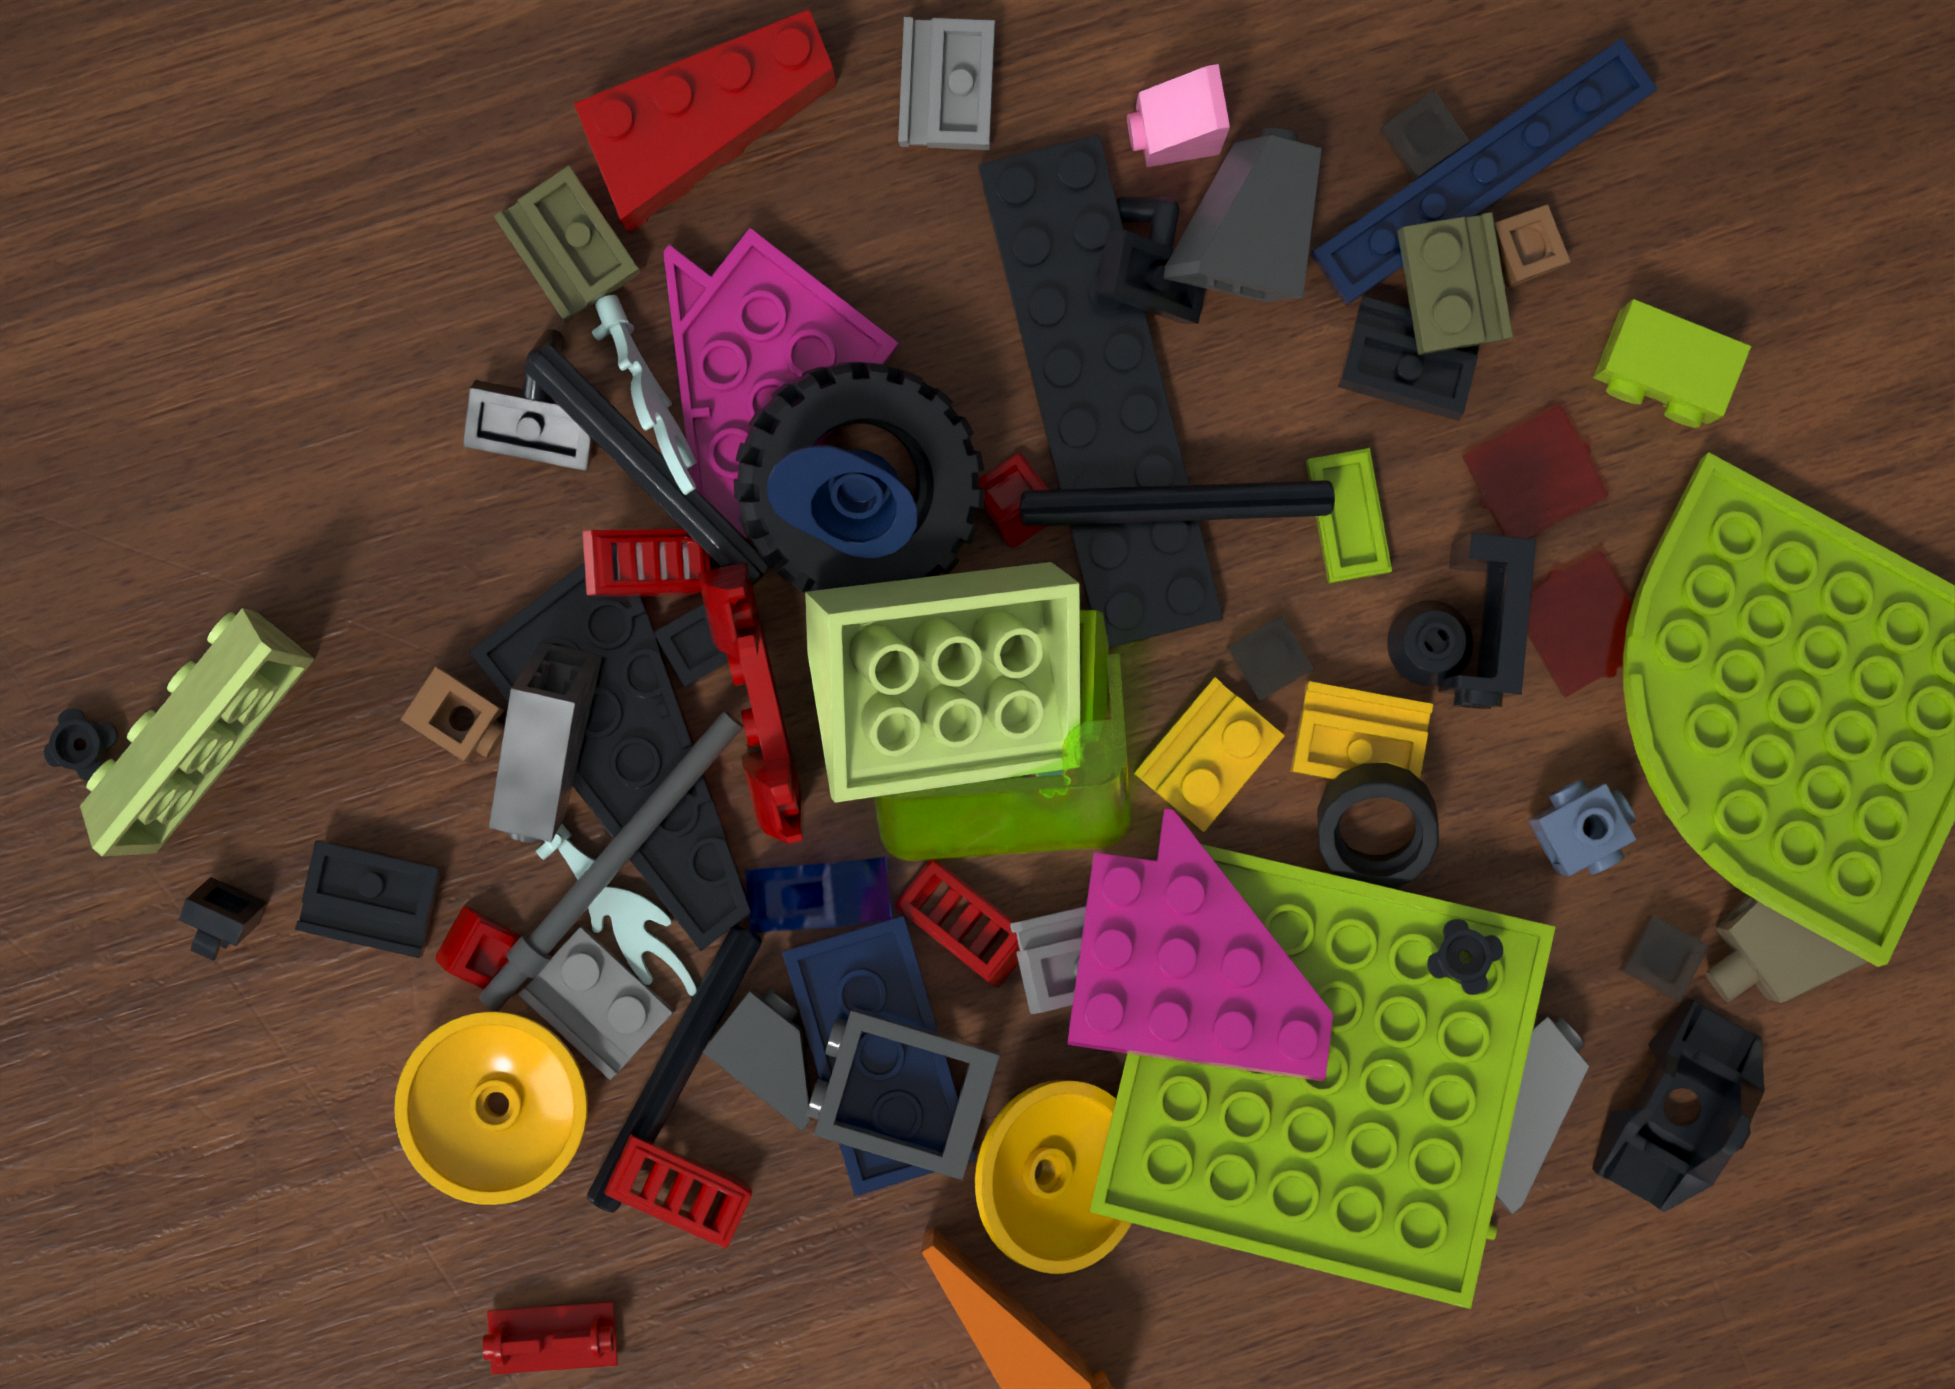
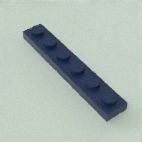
(1488, 167)

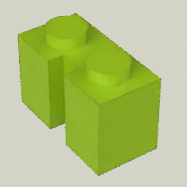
(1671, 362)

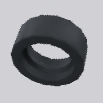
(1378, 781)

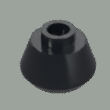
(1420, 625)

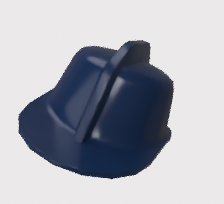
(844, 499)

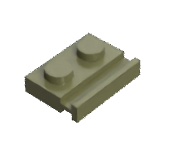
(567, 244)
(1455, 283)

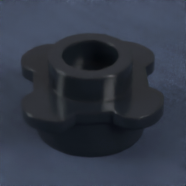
(62, 743)
(1471, 974)

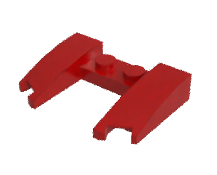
(740, 634)

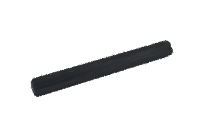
(641, 461)
(1177, 503)
(681, 1053)

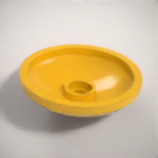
(447, 1117)
(1048, 1219)

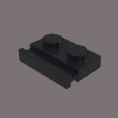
(1386, 363)
(369, 898)

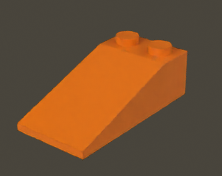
(1008, 1336)

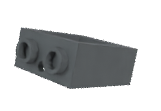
(967, 1114)

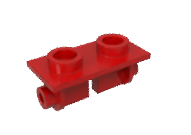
(551, 1338)

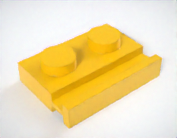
(1356, 727)
(1208, 754)

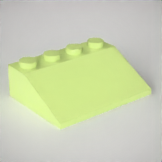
(944, 678)
(192, 736)

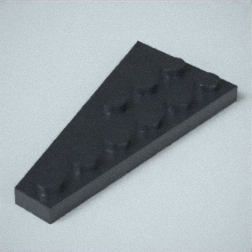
(631, 745)

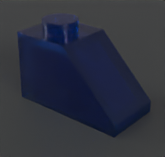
(818, 895)

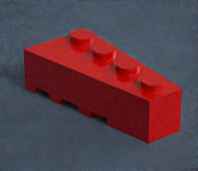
(701, 112)

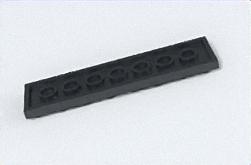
(1097, 386)

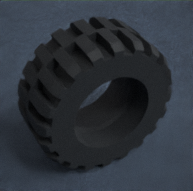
(883, 398)

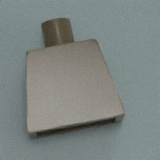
(1774, 955)

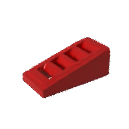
(679, 560)
(919, 892)
(728, 1210)

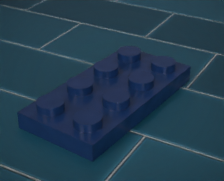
(890, 1083)

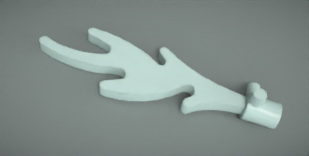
(647, 395)
(628, 915)

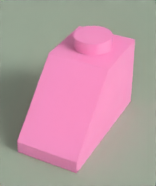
(1181, 118)

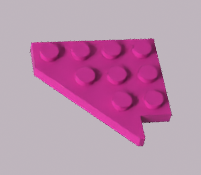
(743, 339)
(1189, 969)

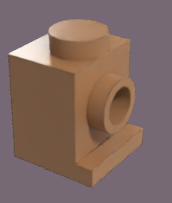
(434, 710)

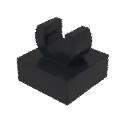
(221, 916)

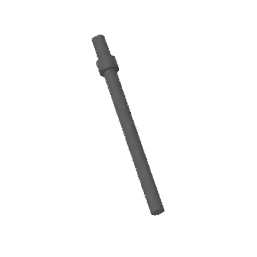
(531, 952)

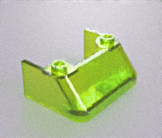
(1025, 814)

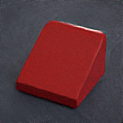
(1003, 496)
(475, 947)

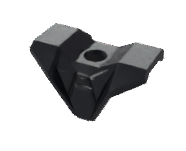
(1678, 1161)

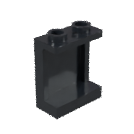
(1504, 617)

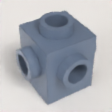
(1562, 833)

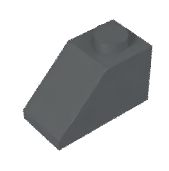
(767, 1053)

